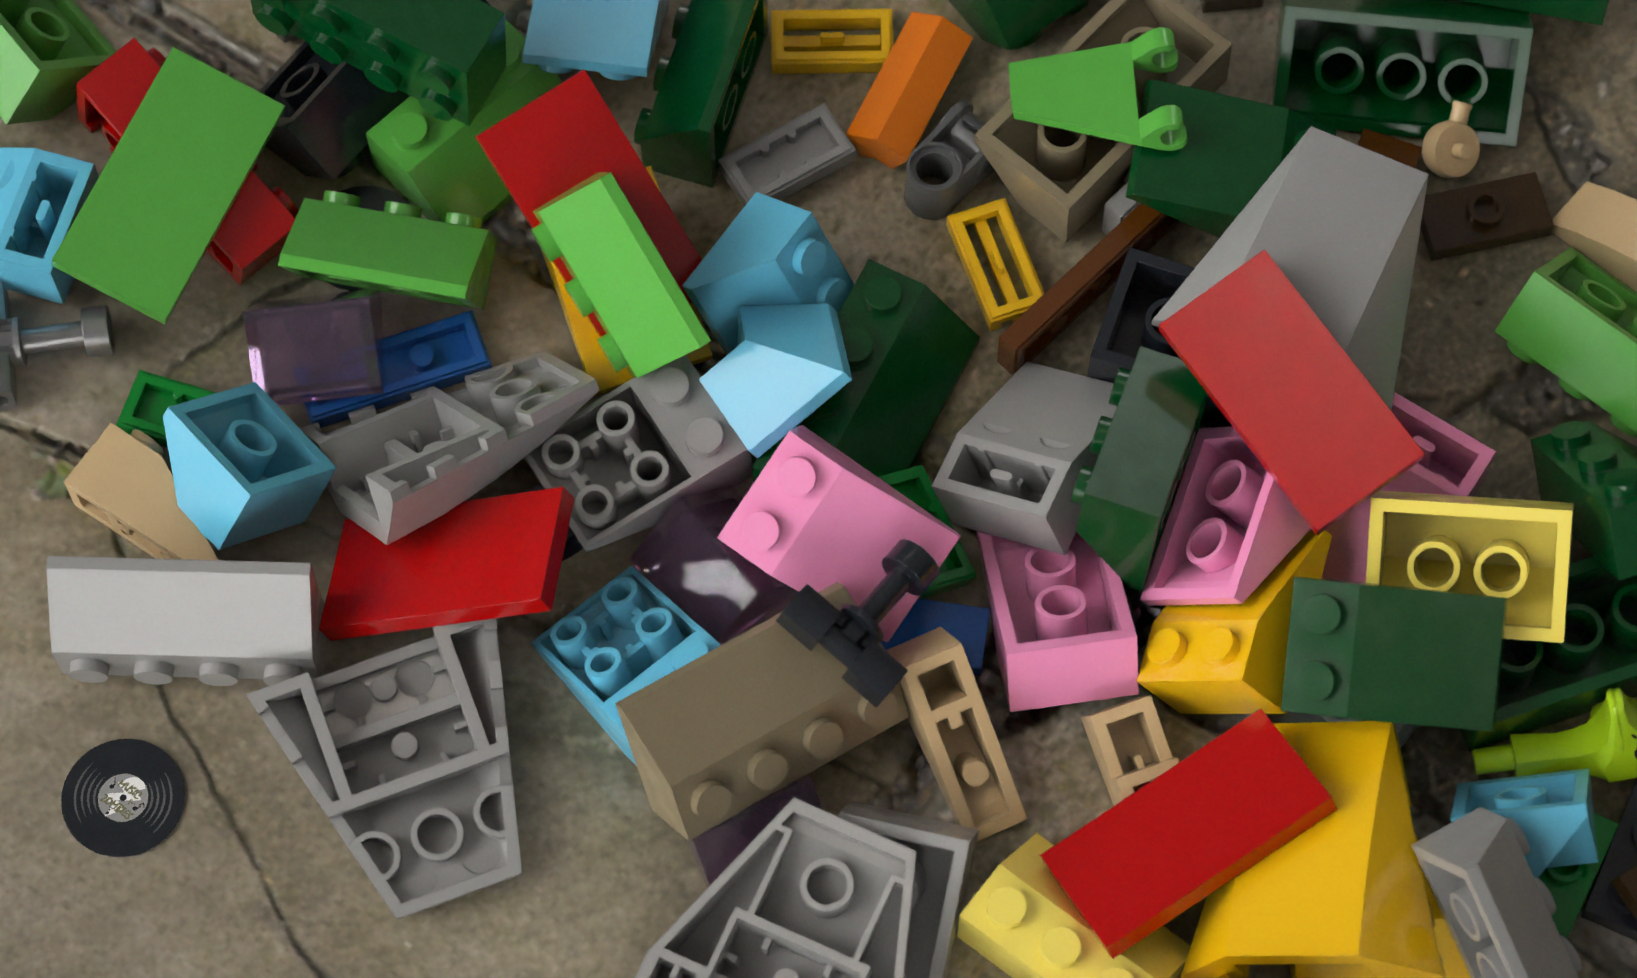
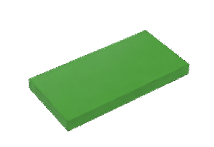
(168, 185)

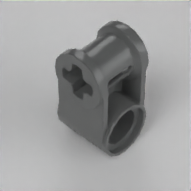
(951, 156)

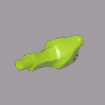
(1602, 745)

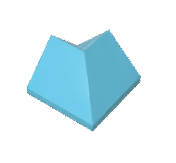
(779, 372)
(1548, 807)

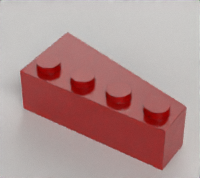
(259, 216)

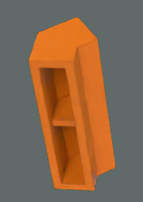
(908, 88)

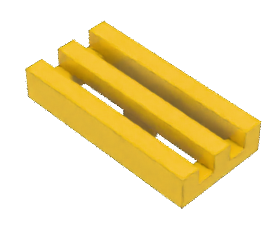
(830, 50)
(977, 217)

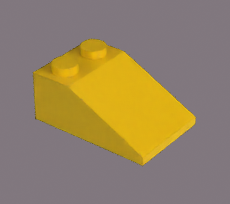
(1230, 653)

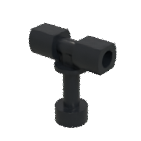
(853, 631)

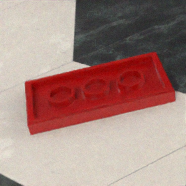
(565, 141)
(1291, 392)
(463, 567)
(1188, 832)

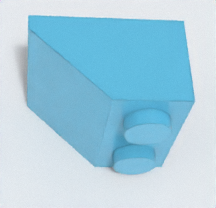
(766, 258)
(242, 465)

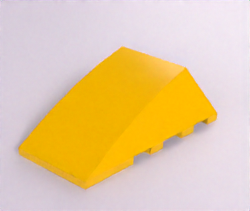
(1340, 887)

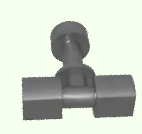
(93, 332)

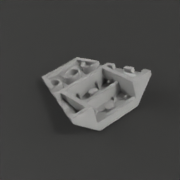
(1345, 239)
(445, 447)
(410, 763)

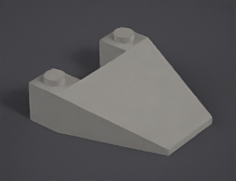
(798, 904)

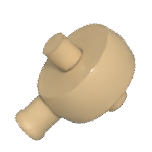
(1452, 146)

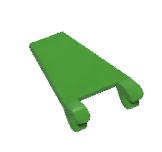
(1097, 92)

